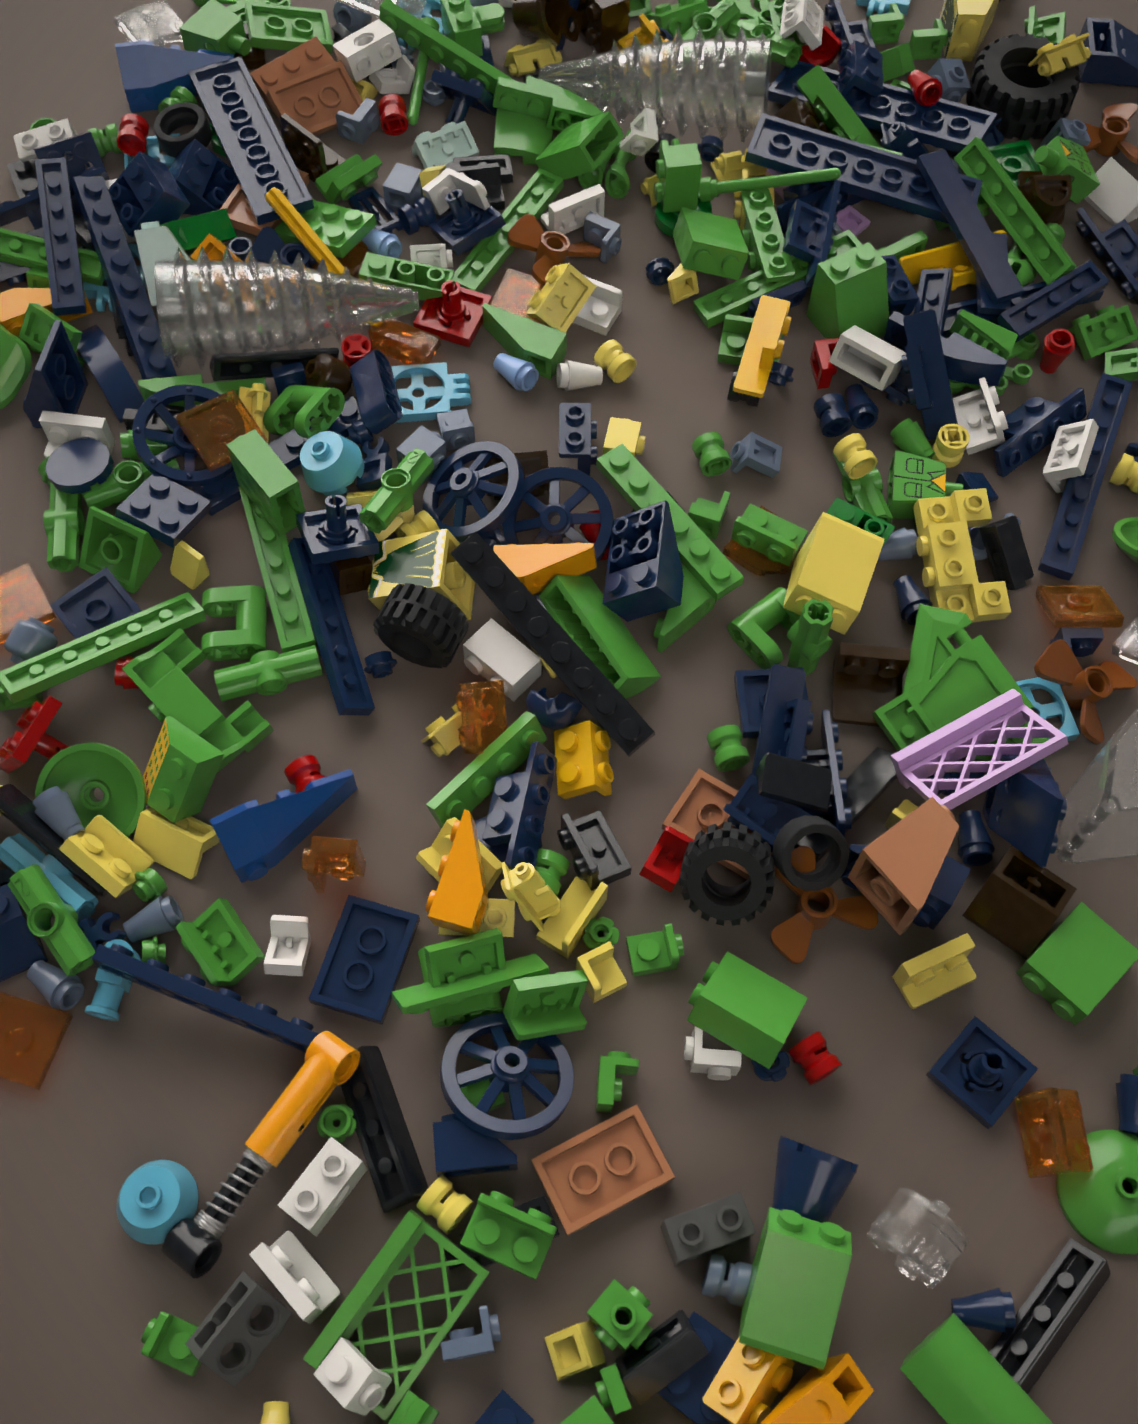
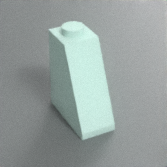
(155, 244)

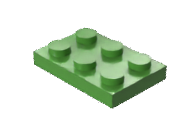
(286, 26)
(335, 225)

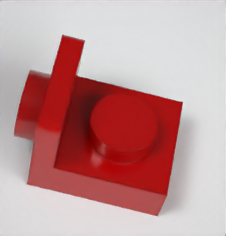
(820, 364)

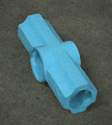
(20, 853)

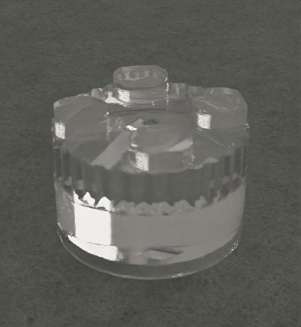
(918, 1236)

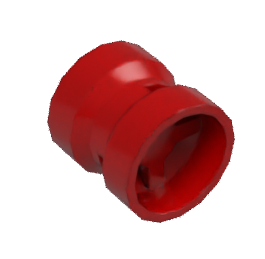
(393, 114)
(132, 134)
(303, 771)
(815, 1058)

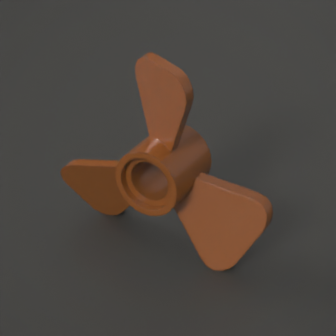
(1111, 135)
(550, 246)
(1081, 686)
(794, 934)

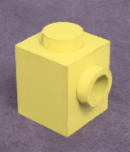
(624, 432)

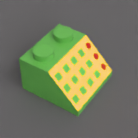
(180, 771)

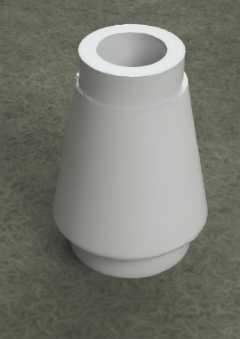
(577, 375)

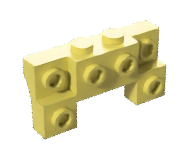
(949, 556)

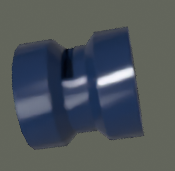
(416, 215)
(832, 415)

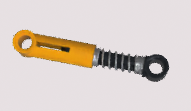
(328, 1063)

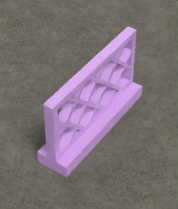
(971, 737)

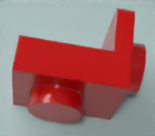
(825, 53)
(666, 859)

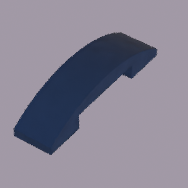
(109, 371)

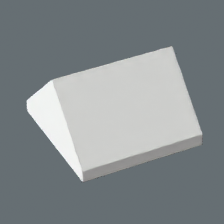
(1116, 195)

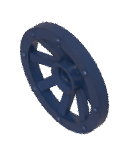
(156, 404)
(469, 486)
(567, 520)
(505, 1079)

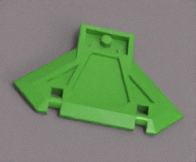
(945, 680)

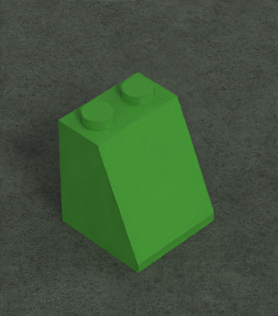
(850, 292)
(796, 1287)

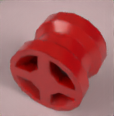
(355, 348)

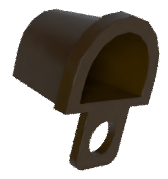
(546, 19)
(1046, 194)

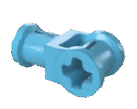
(110, 989)

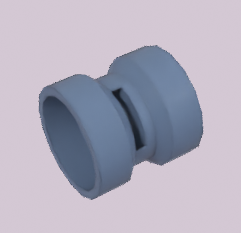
(736, 1279)

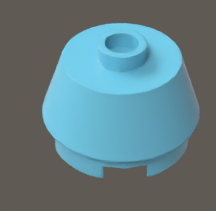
(330, 463)
(156, 1200)

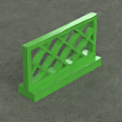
(371, 1285)

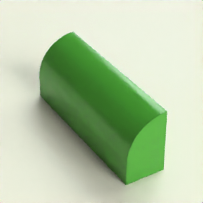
(599, 633)
(966, 1380)

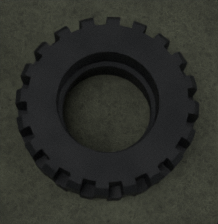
(1017, 92)

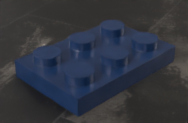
(364, 959)

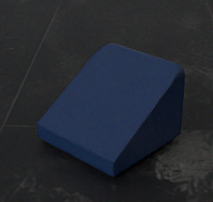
(975, 480)

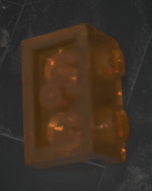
(404, 342)
(482, 714)
(332, 856)
(1053, 1132)

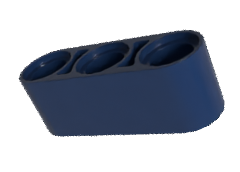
(376, 391)

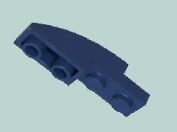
(963, 358)

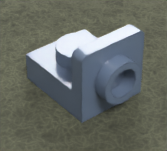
(1069, 129)
(603, 234)
(456, 428)
(757, 454)
(466, 1344)

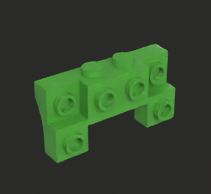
(165, 682)

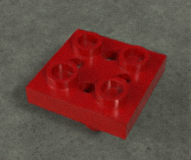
(452, 310)
(31, 736)

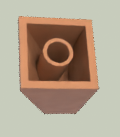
(904, 862)

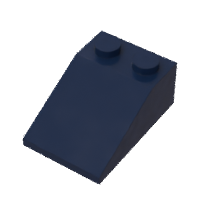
(57, 378)

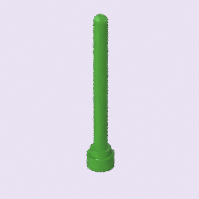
(419, 78)
(711, 188)

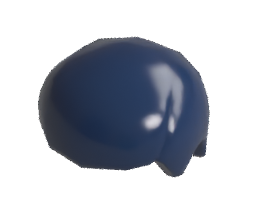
(555, 711)

